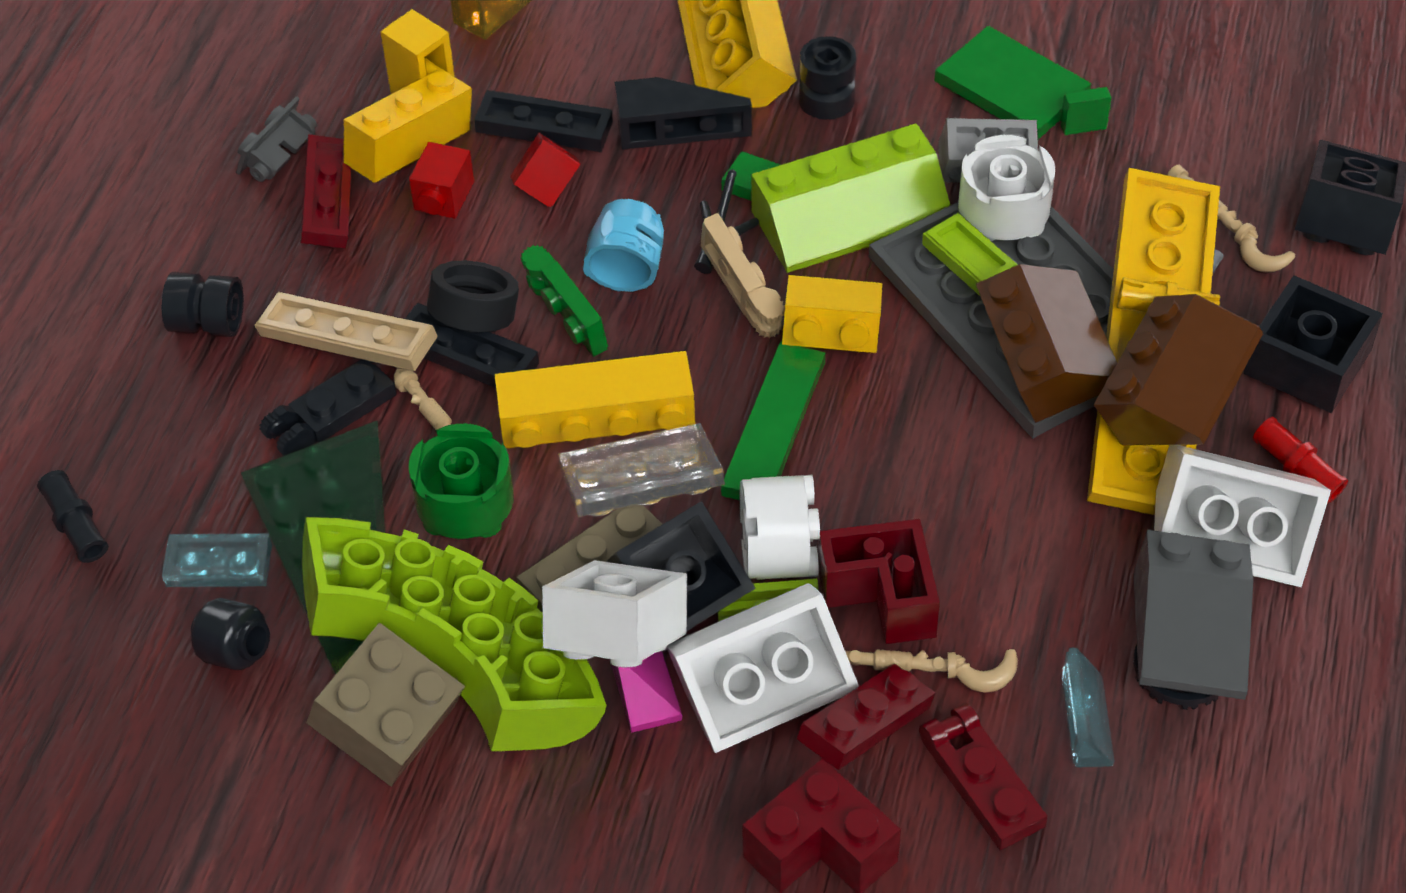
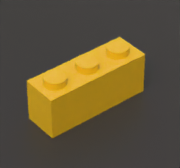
(401, 125)

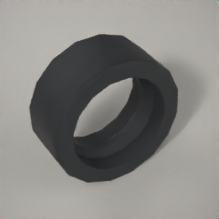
(472, 296)

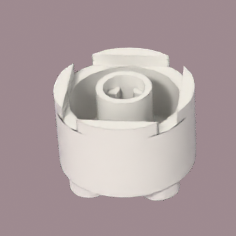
(1006, 188)
(779, 527)

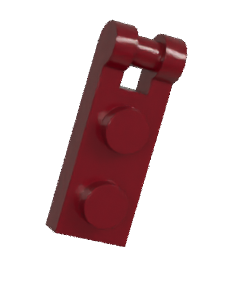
(983, 777)

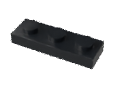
(559, 121)
(474, 353)

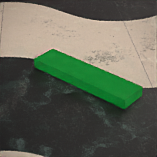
(775, 417)

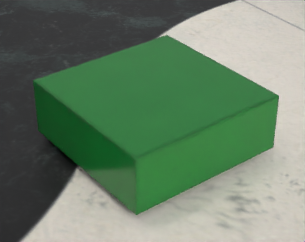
(1085, 111)
(745, 166)

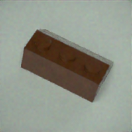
(1048, 336)
(1177, 372)

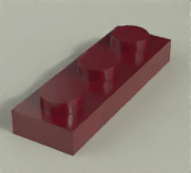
(325, 193)
(866, 716)

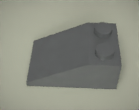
(1193, 614)

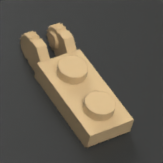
(741, 277)

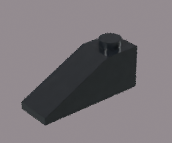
(675, 112)

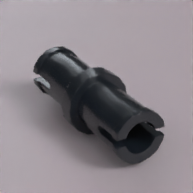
(72, 516)

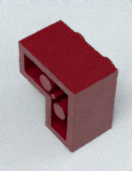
(886, 567)
(821, 820)

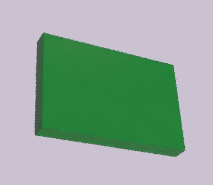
(1009, 79)

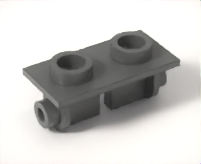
(263, 151)

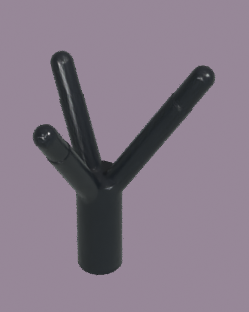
(703, 263)

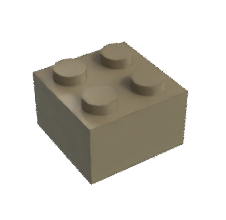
(384, 704)

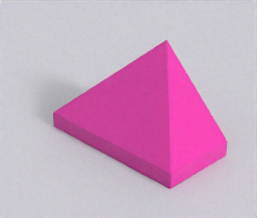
(647, 693)

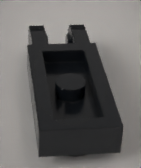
(328, 407)

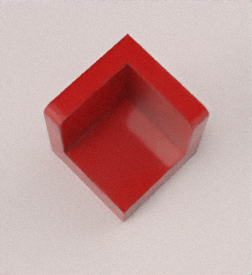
(545, 170)

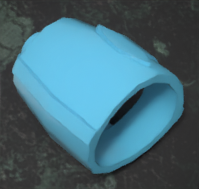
(625, 246)

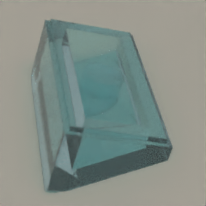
(1086, 712)

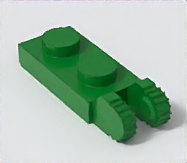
(563, 296)

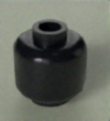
(229, 634)

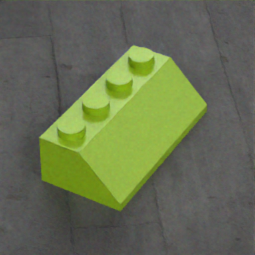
(848, 196)

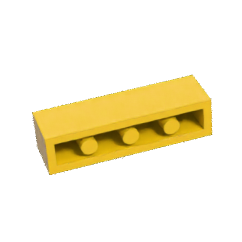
(595, 399)

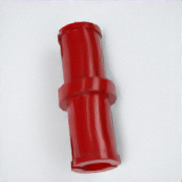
(1298, 456)

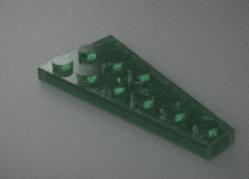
(320, 481)

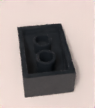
(1352, 198)

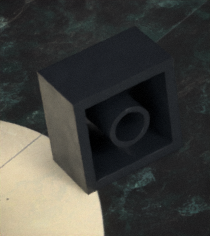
(1313, 343)

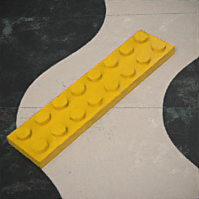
(1161, 238)

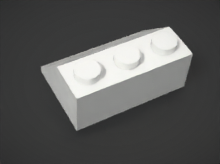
(1242, 504)
(763, 666)

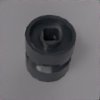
(827, 77)
(197, 303)

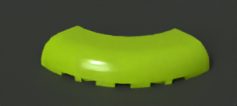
(457, 618)

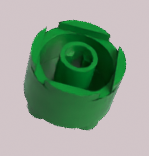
(461, 482)

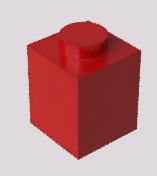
(441, 180)

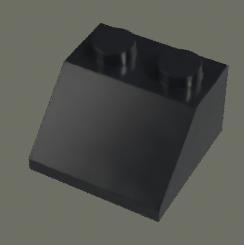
(694, 547)

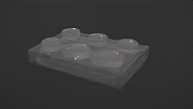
(641, 470)

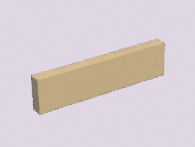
(346, 331)

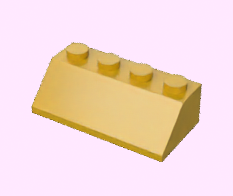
(738, 47)

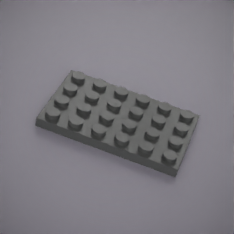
(960, 314)

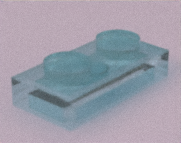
(217, 560)

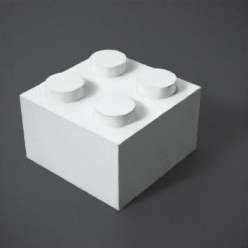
(614, 612)

